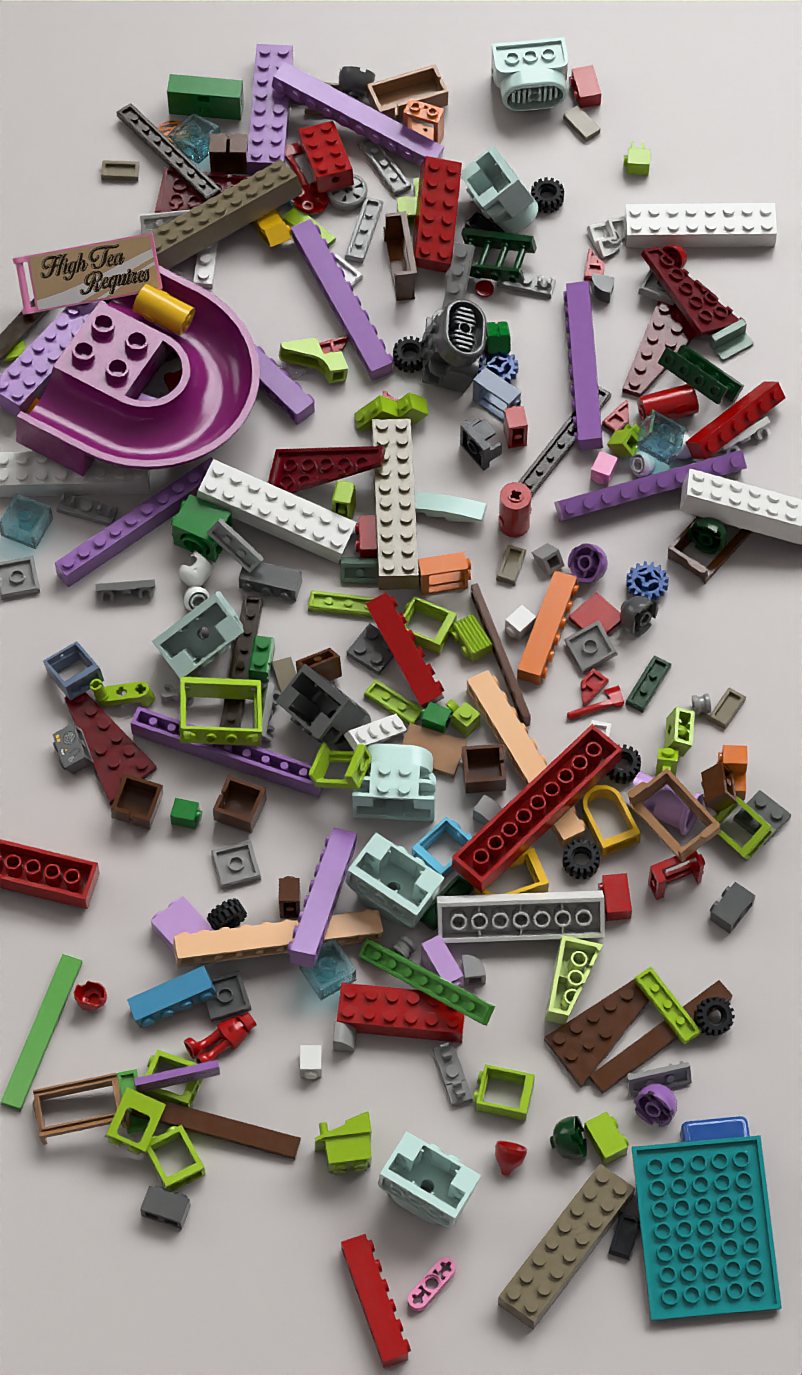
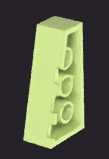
(570, 973)

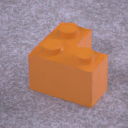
(736, 759)

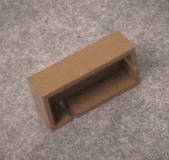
(392, 94)

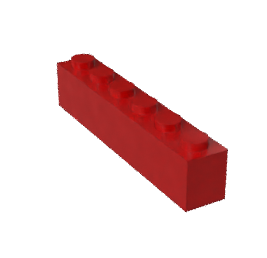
(735, 420)
(404, 649)
(375, 1301)

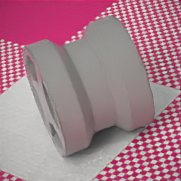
(701, 704)
(404, 947)

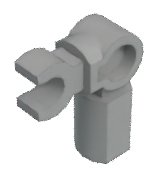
(174, 693)

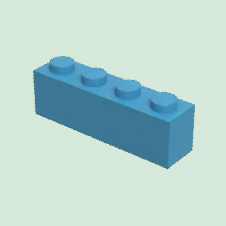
(172, 996)

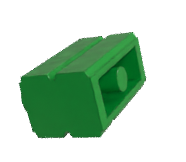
(498, 337)
(261, 658)

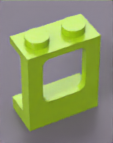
(355, 773)
(142, 1104)

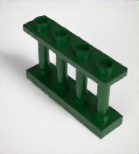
(505, 242)
(700, 374)

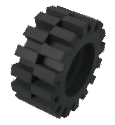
(548, 186)
(408, 363)
(632, 771)
(581, 870)
(227, 914)
(724, 1009)

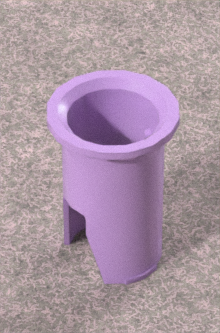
(668, 806)

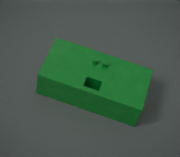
(205, 97)

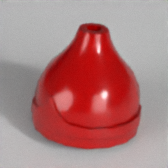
(677, 253)
(509, 1156)

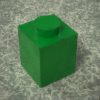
(436, 717)
(185, 813)

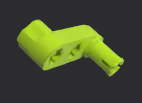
(110, 695)

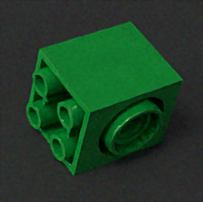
(193, 522)

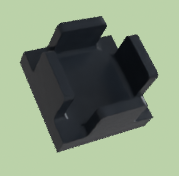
(474, 441)

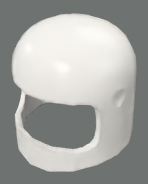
(198, 573)

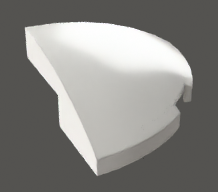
(607, 235)

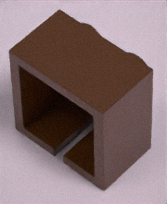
(228, 153)
(483, 768)
(137, 801)
(242, 804)

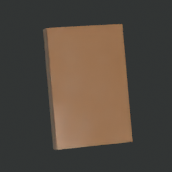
(443, 747)

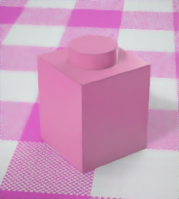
(604, 468)

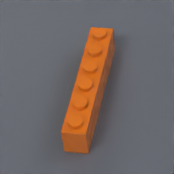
(547, 628)

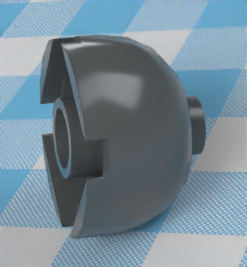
(355, 81)
(637, 614)

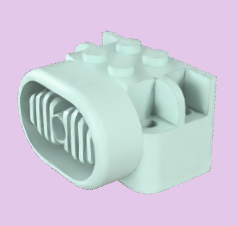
(531, 73)
(499, 192)
(185, 645)
(397, 784)
(393, 881)
(422, 1165)

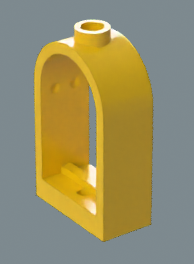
(618, 841)
(537, 873)

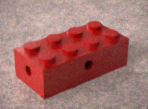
(326, 157)

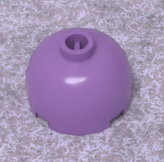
(587, 563)
(656, 1104)

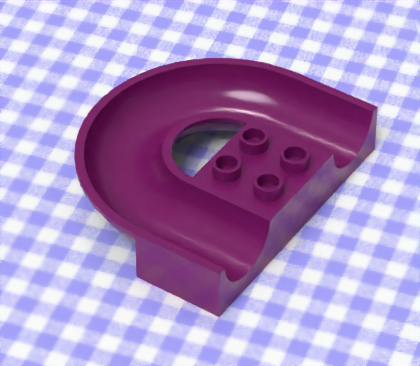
(108, 364)

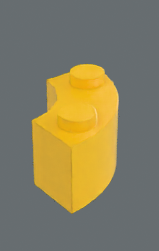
(272, 228)

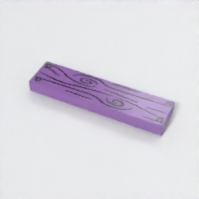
(177, 1076)

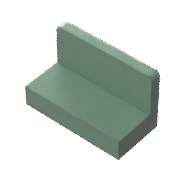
(731, 340)
(359, 569)

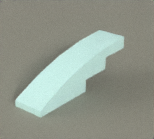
(451, 507)

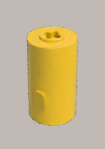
(163, 309)

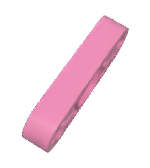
(416, 1292)

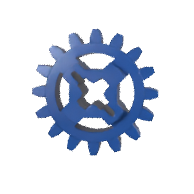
(500, 364)
(647, 581)

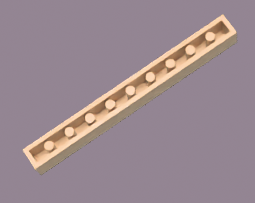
(518, 746)
(269, 938)

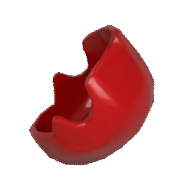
(90, 996)

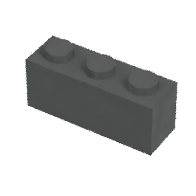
(272, 581)

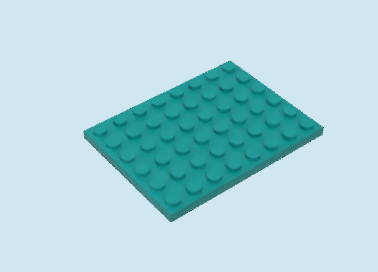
(706, 1228)

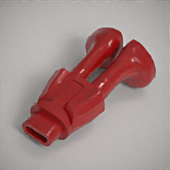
(230, 1031)

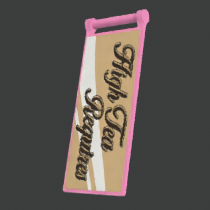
(89, 273)

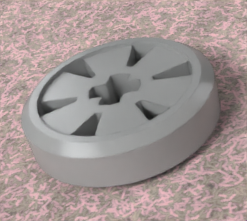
(352, 200)

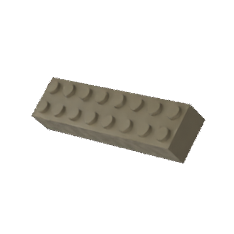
(566, 1246)

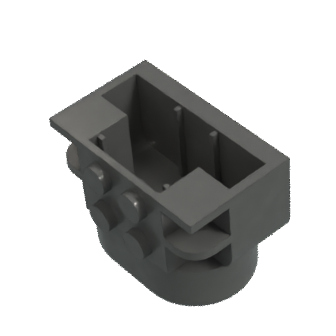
(453, 345)
(322, 708)

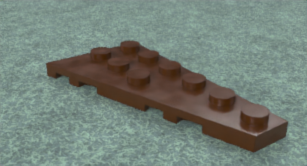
(594, 1033)

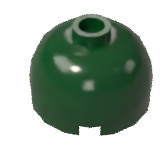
(708, 534)
(568, 1138)

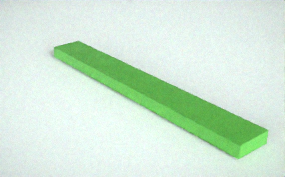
(426, 981)
(41, 1032)

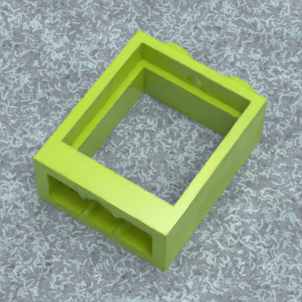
(447, 617)
(757, 839)
(509, 1076)
(162, 1094)
(183, 1176)

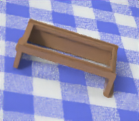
(644, 791)
(72, 1088)

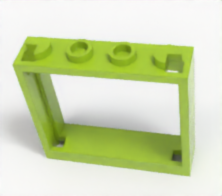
(220, 689)

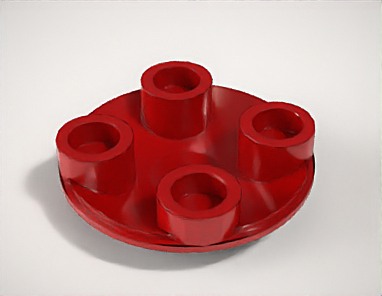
(311, 201)

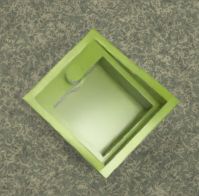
(347, 1145)

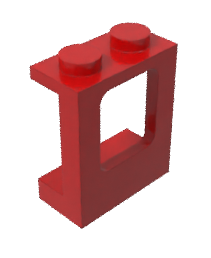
(659, 878)

